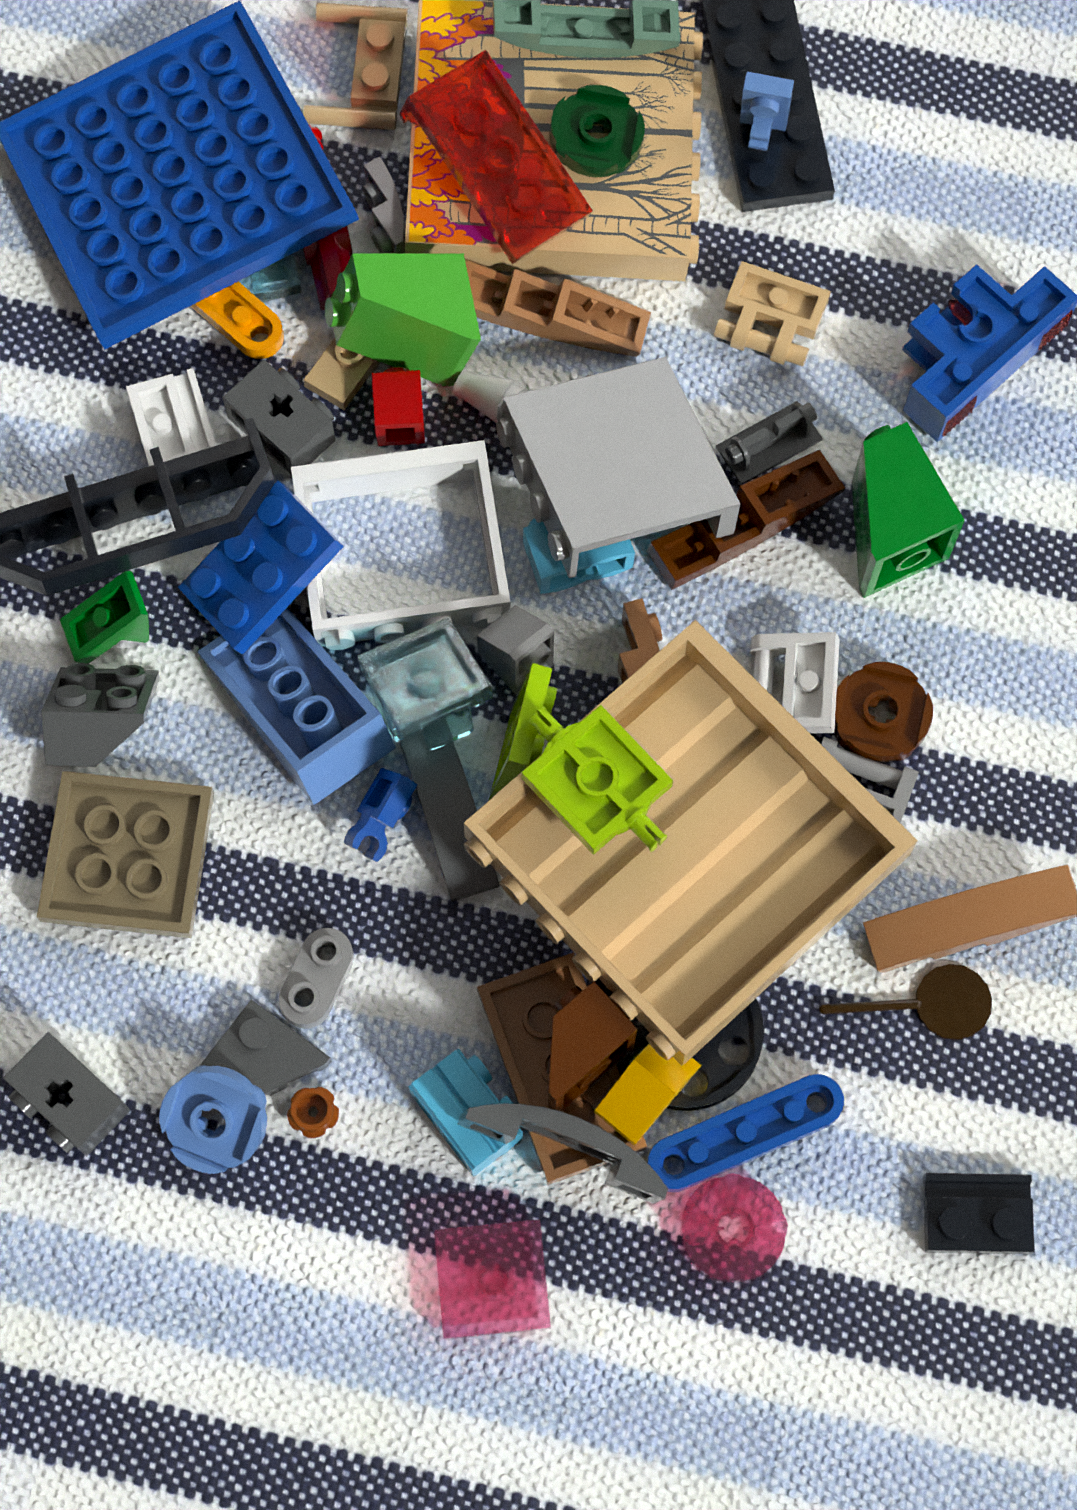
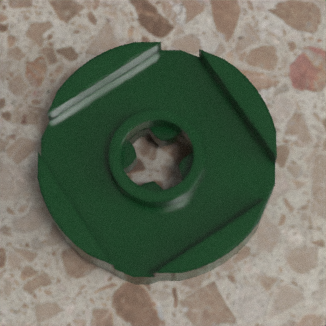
(596, 155)

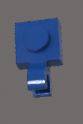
(382, 806)

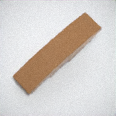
(556, 312)
(973, 918)

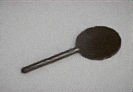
(948, 1001)

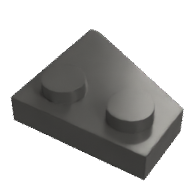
(265, 1051)

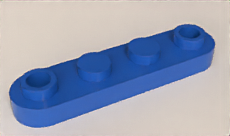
(747, 1132)

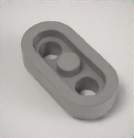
(317, 976)

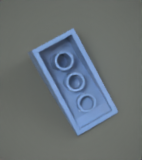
(301, 706)

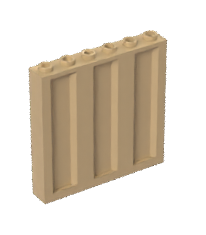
(755, 861)

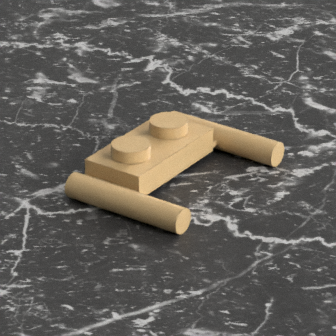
(375, 67)

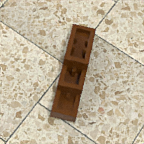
(765, 509)

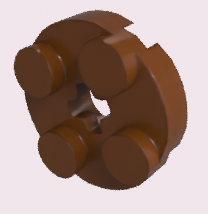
(905, 698)

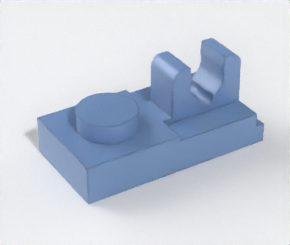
(765, 106)

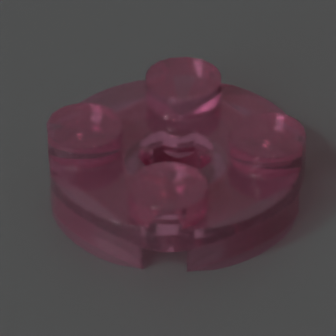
(732, 1198)

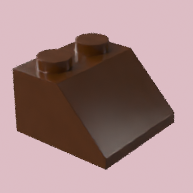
(587, 1042)

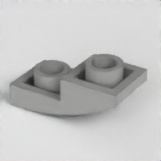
(386, 208)

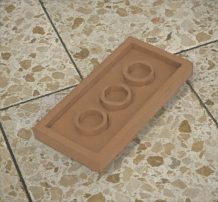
(522, 1024)

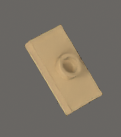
(339, 374)

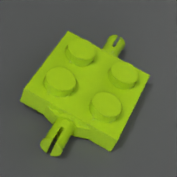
(597, 779)

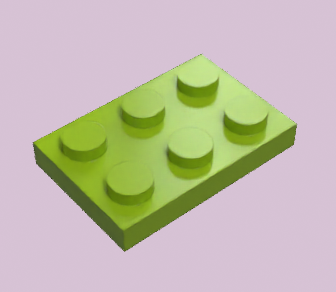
(521, 740)

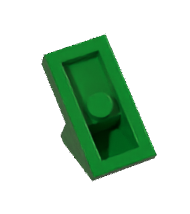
(106, 618)

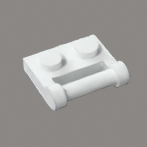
(808, 674)

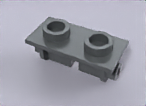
(770, 441)

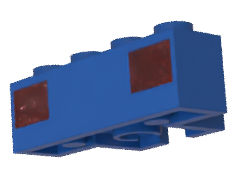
(979, 343)

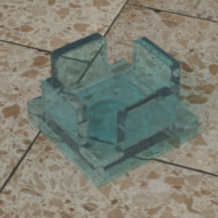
(426, 684)

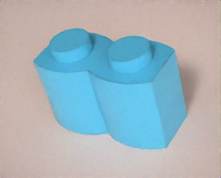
(591, 564)

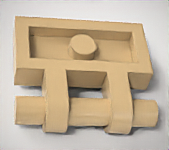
(777, 302)

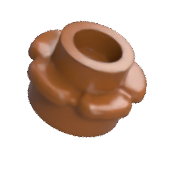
(304, 1100)

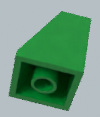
(900, 510)

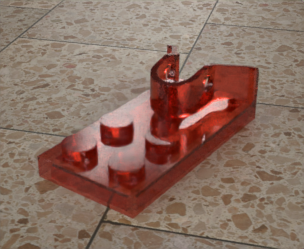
(497, 156)

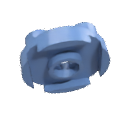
(236, 1100)

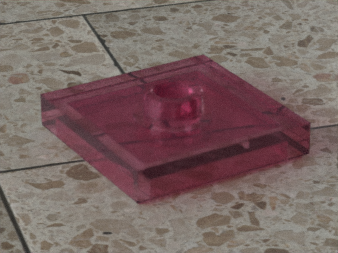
(492, 1279)

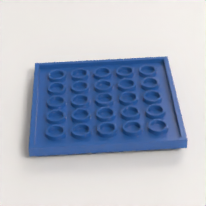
(174, 174)

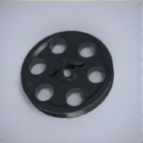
(722, 1078)

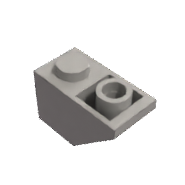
(516, 643)

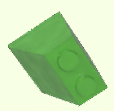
(407, 312)

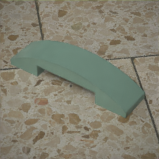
(588, 31)

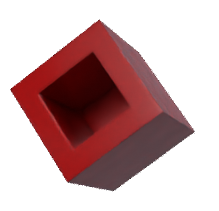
(398, 407)

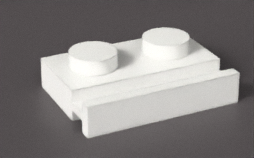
(171, 415)

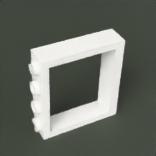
(394, 473)

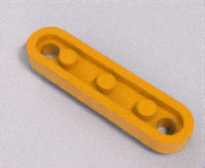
(240, 317)

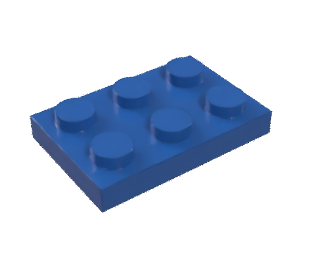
(260, 572)

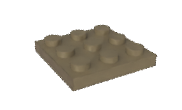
(126, 854)

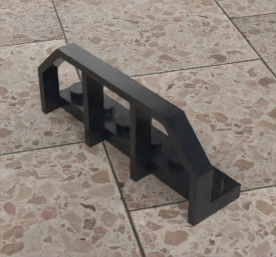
(132, 497)

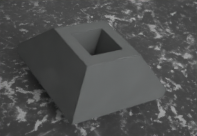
(94, 712)

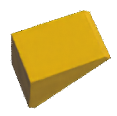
(644, 1093)

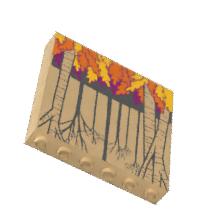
(637, 215)

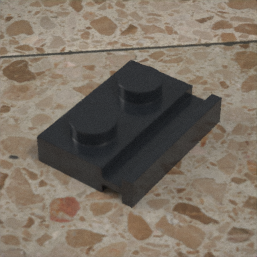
(978, 1213)

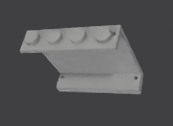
(614, 459)

